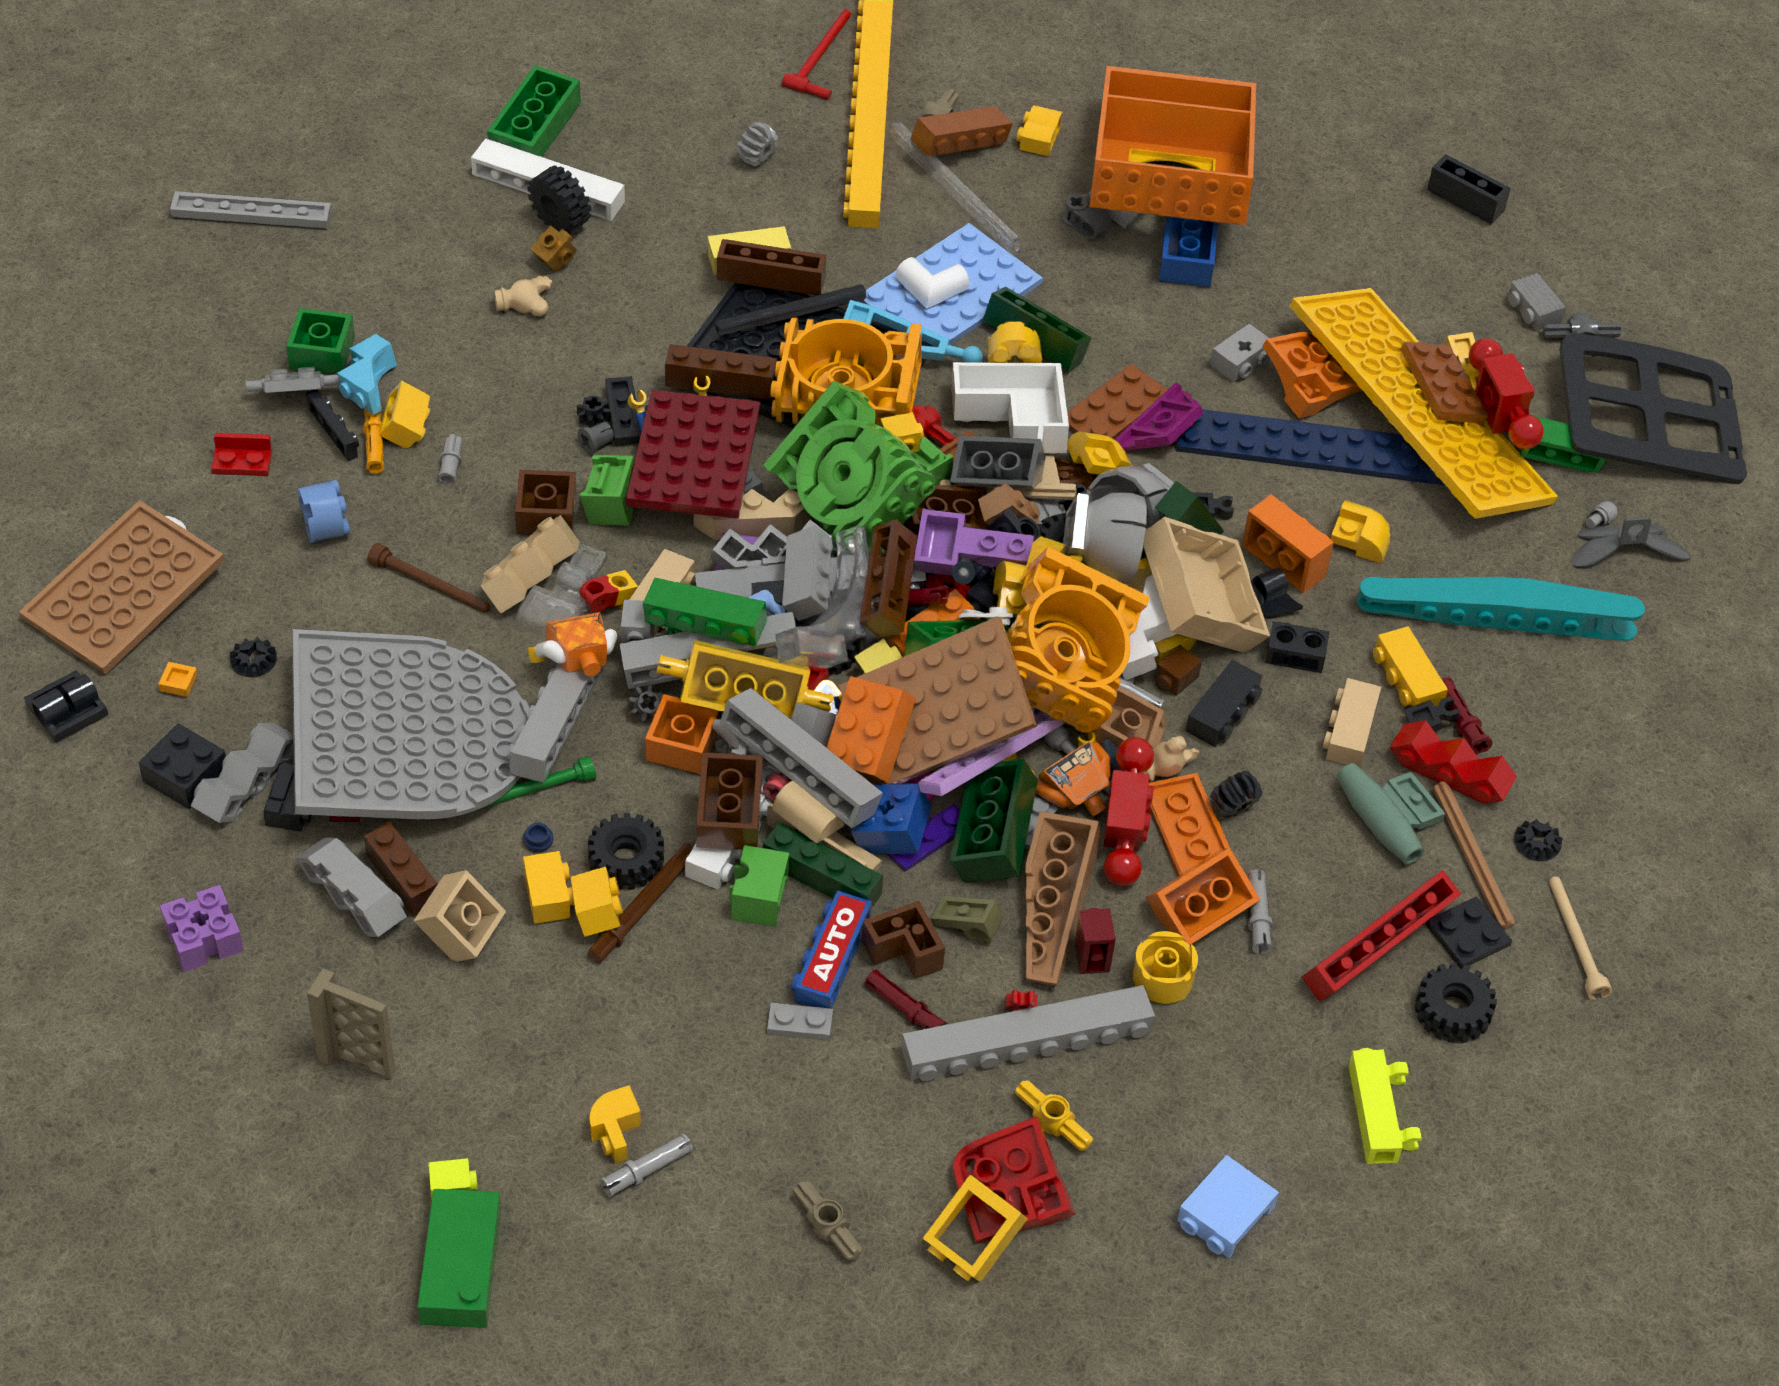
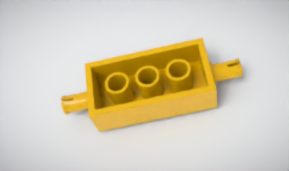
(719, 673)

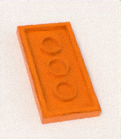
(1186, 821)

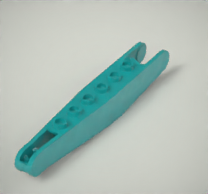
(1505, 604)

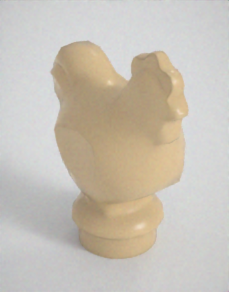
(524, 296)
(1171, 758)

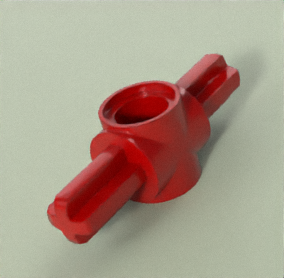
(931, 424)

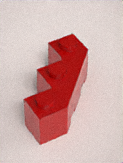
(1452, 762)

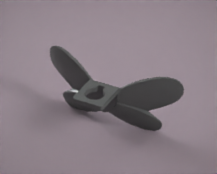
(1634, 531)

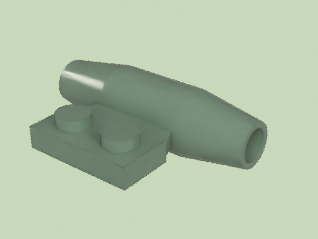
(1391, 810)

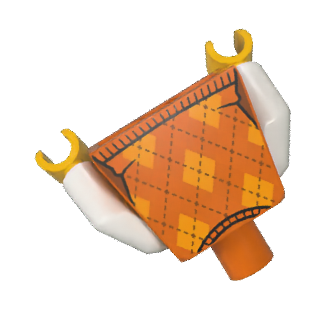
(576, 644)

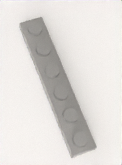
(251, 209)

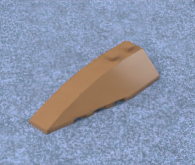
(1056, 890)

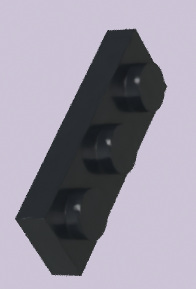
(622, 415)
(333, 424)

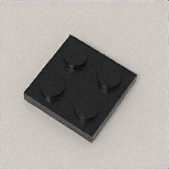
(1469, 932)

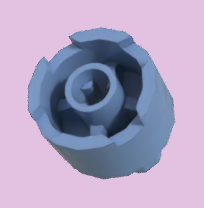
(323, 511)

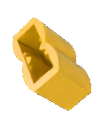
(1039, 130)

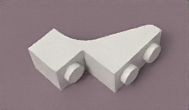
(1150, 629)

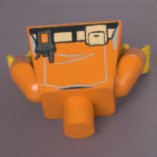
(1077, 777)

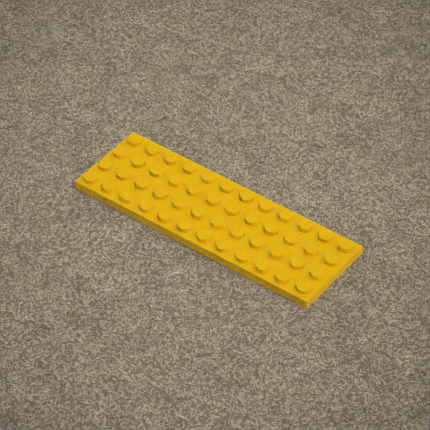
(1467, 457)

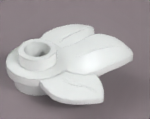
(1001, 612)

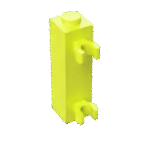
(1376, 1106)

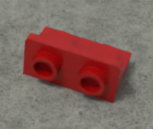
(242, 454)

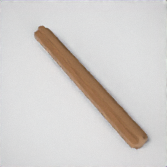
(1473, 855)

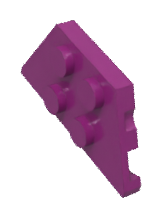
(1162, 421)

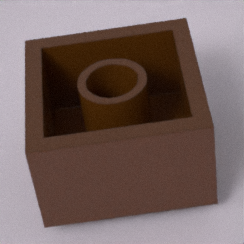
(544, 496)

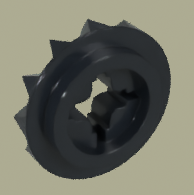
(260, 664)
(1536, 849)

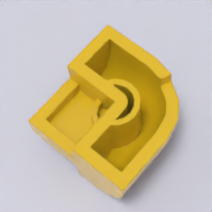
(1097, 452)
(1362, 531)

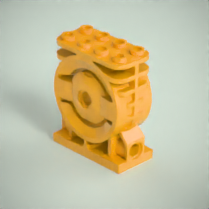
(834, 353)
(1087, 624)

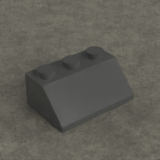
(998, 461)

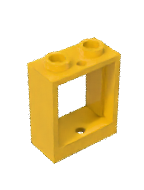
(997, 1245)

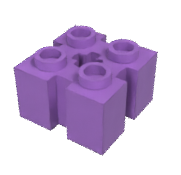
(201, 928)

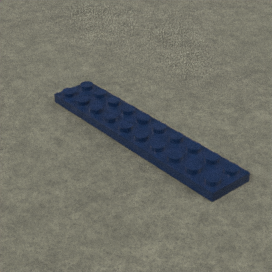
(1305, 446)

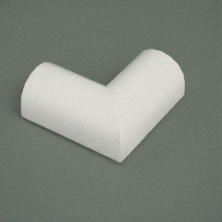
(931, 288)

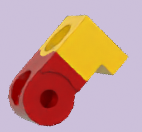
(607, 591)

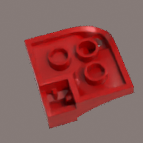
(1020, 1171)

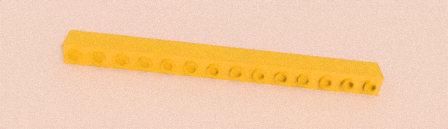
(870, 112)

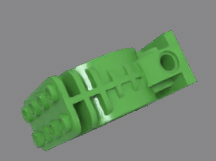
(842, 439)

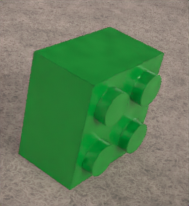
(320, 340)

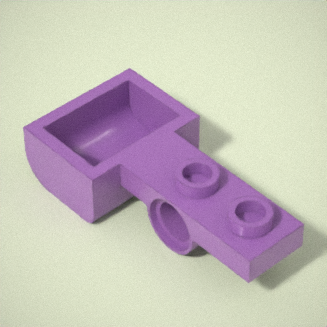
(946, 539)

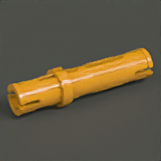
(374, 442)

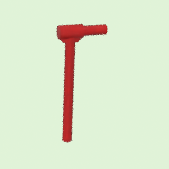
(799, 81)

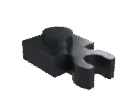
(1217, 506)
(1432, 713)

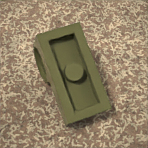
(974, 916)

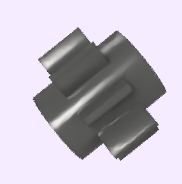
(638, 699)

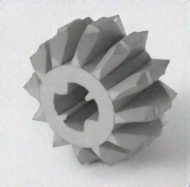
(757, 143)

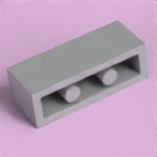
(807, 573)

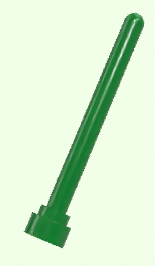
(581, 770)

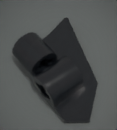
(1272, 594)

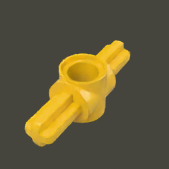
(1058, 1105)

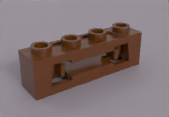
(888, 578)

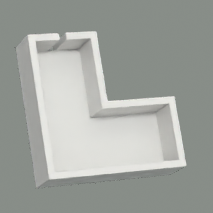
(1020, 393)

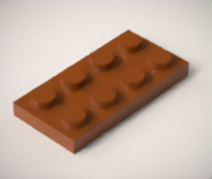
(1444, 382)
(1115, 403)

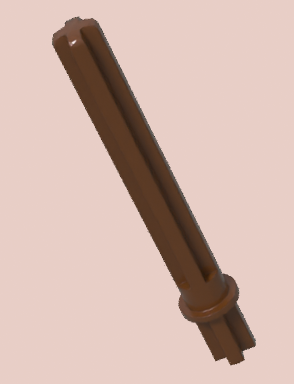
(640, 905)

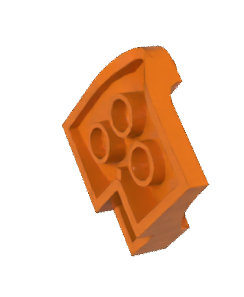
(1308, 373)

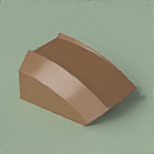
(1132, 718)

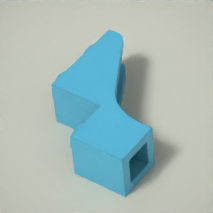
(368, 364)

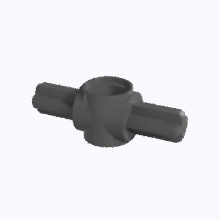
(1581, 324)

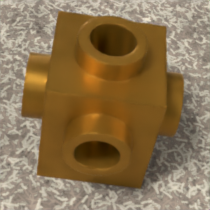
(554, 248)

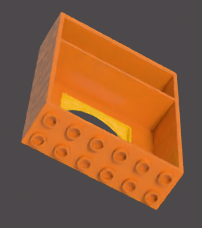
(1181, 121)

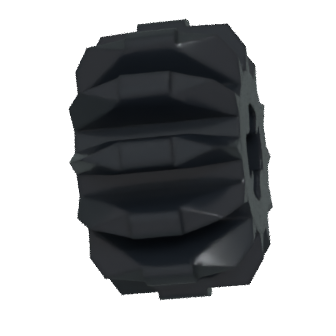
(1236, 794)

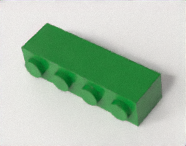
(705, 611)

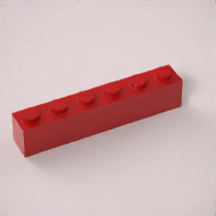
(1381, 935)

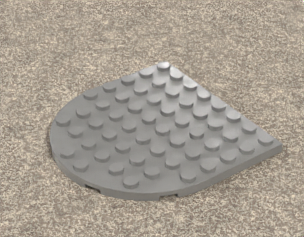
(398, 726)

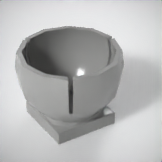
(1142, 481)
(1105, 533)

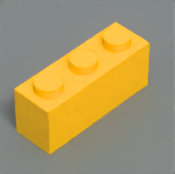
(1408, 668)

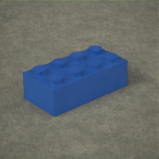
(1188, 251)

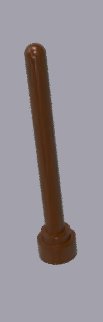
(381, 556)

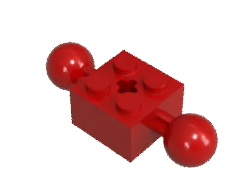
(1505, 394)
(1128, 811)

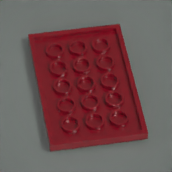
(694, 454)

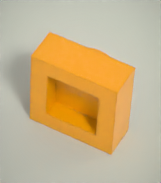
(178, 679)

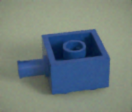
(897, 822)

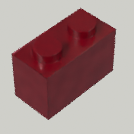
(1094, 941)

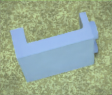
(1226, 1206)

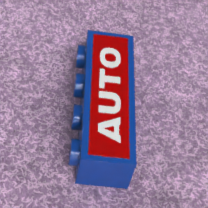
(832, 951)

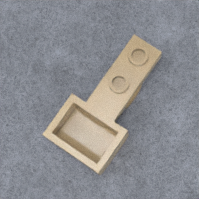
(806, 812)

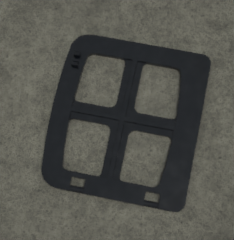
(1654, 405)

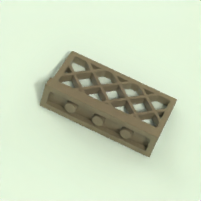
(329, 1027)

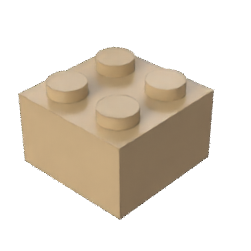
(460, 916)

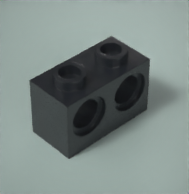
(1297, 647)

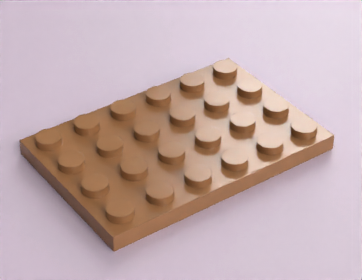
(122, 587)
(964, 699)

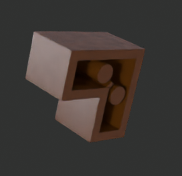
(905, 933)

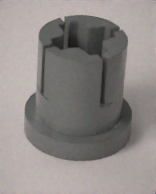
(595, 437)

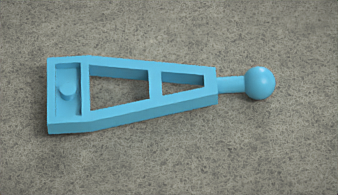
(867, 313)

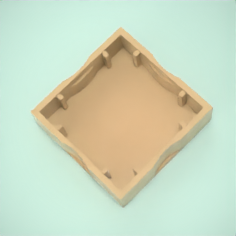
(1204, 585)

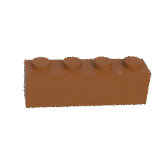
(961, 131)

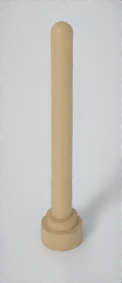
(1595, 981)

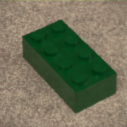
(994, 822)

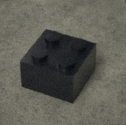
(180, 764)

